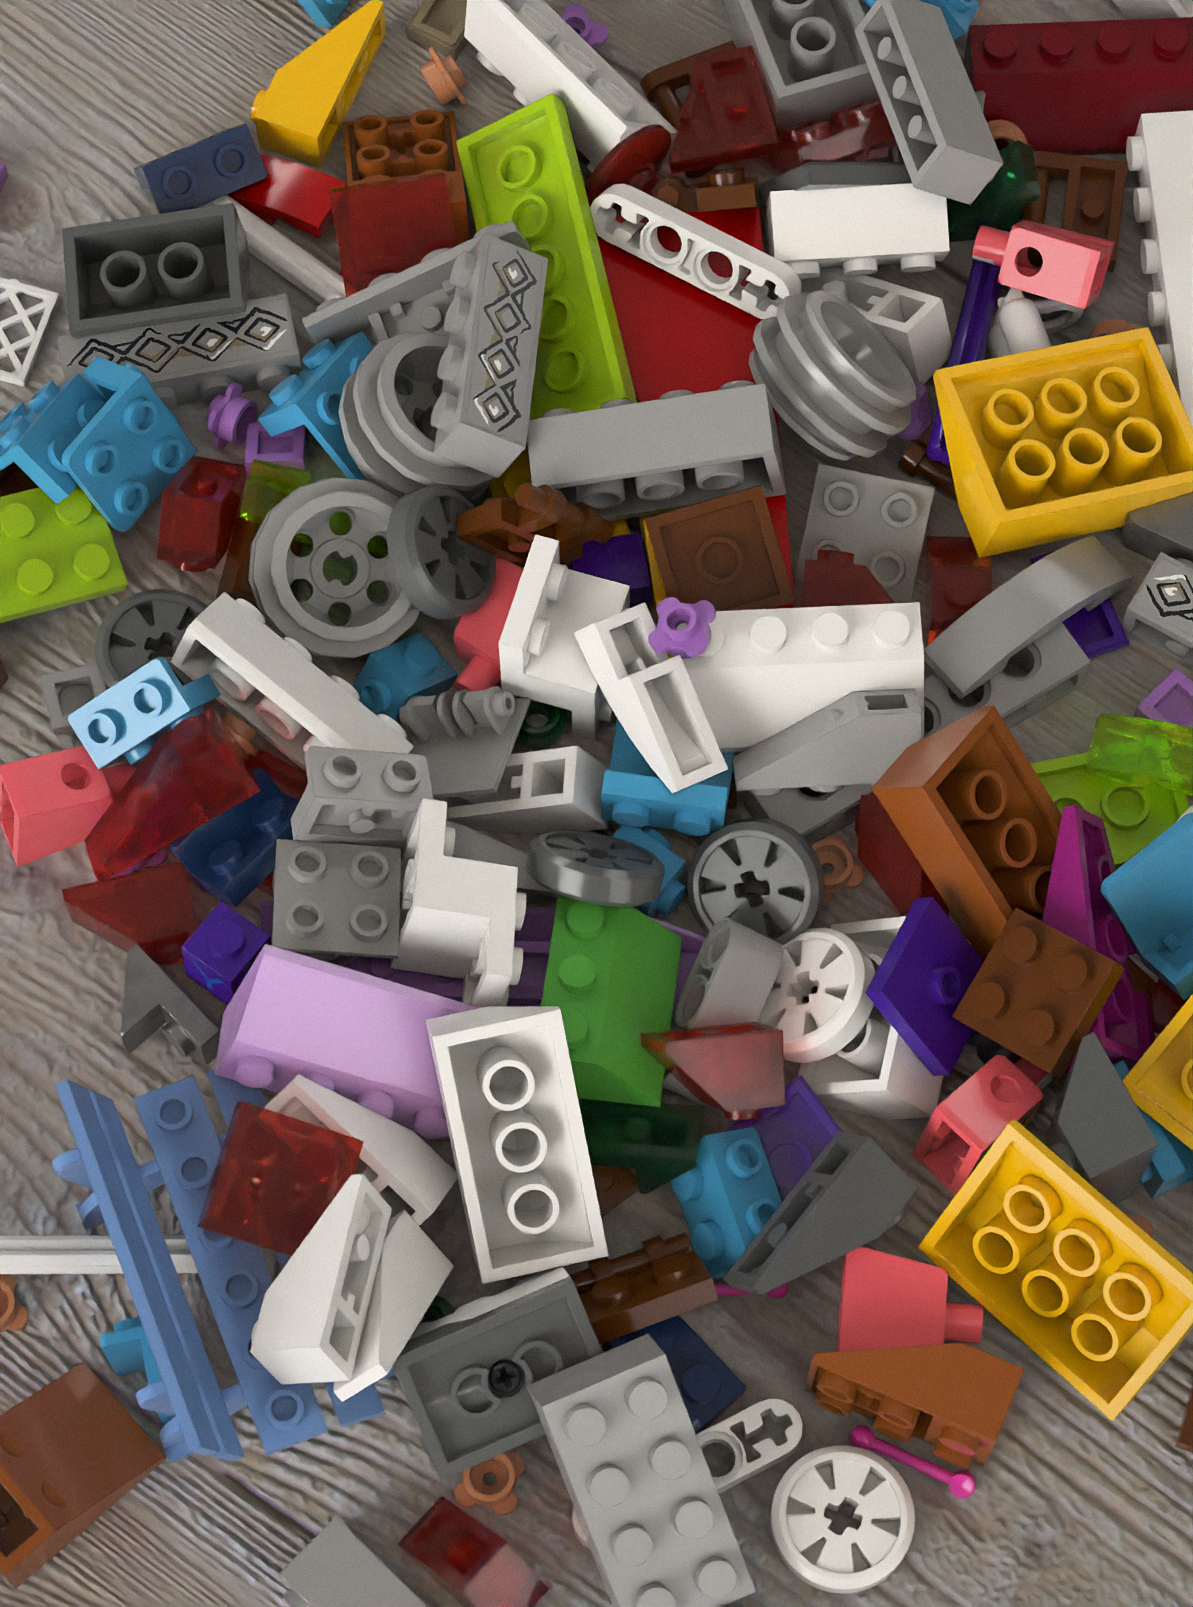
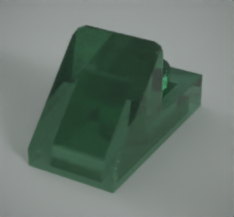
(1001, 199)
(645, 1138)

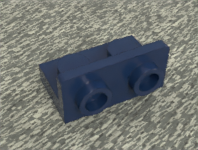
(203, 170)
(239, 846)
(700, 1374)

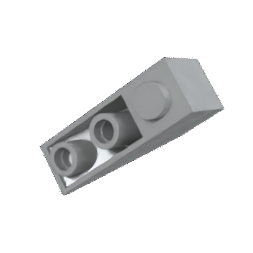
(835, 746)

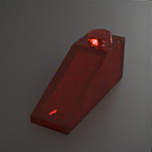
(175, 789)

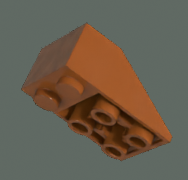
(408, 147)
(928, 1392)
(64, 1465)

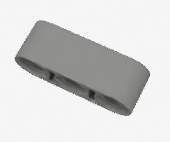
(726, 983)

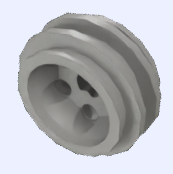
(832, 375)
(392, 431)
(276, 567)

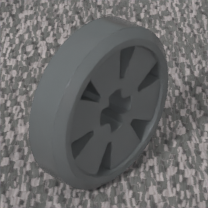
(429, 561)
(143, 624)
(774, 855)
(595, 868)

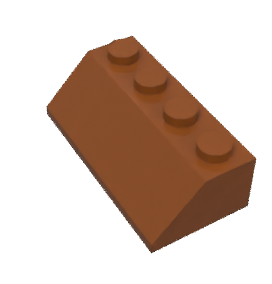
(975, 822)

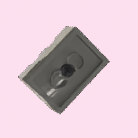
(474, 1368)

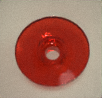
(632, 162)

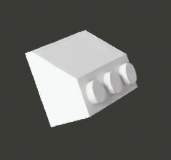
(856, 229)
(877, 1069)

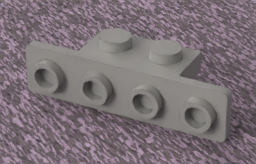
(404, 300)

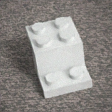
(539, 642)
(457, 913)

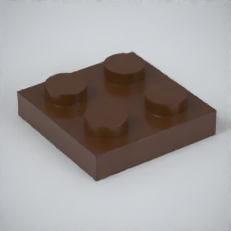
(721, 553)
(1038, 992)

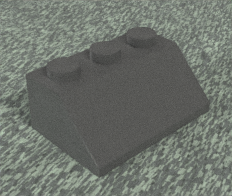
(155, 269)
(1100, 1126)

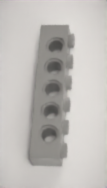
(1054, 670)

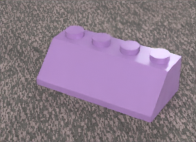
(338, 1031)

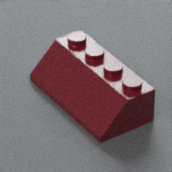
(1081, 81)

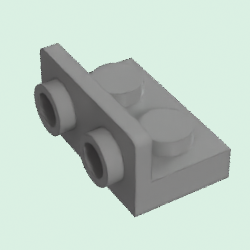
(360, 796)

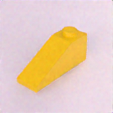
(317, 88)

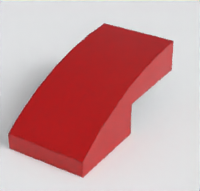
(290, 194)

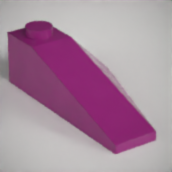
(1080, 911)

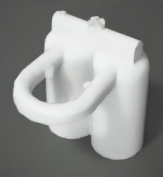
(1019, 326)

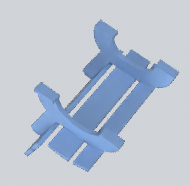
(228, 1268)

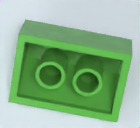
(612, 982)

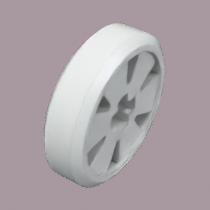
(838, 1008)
(856, 1557)

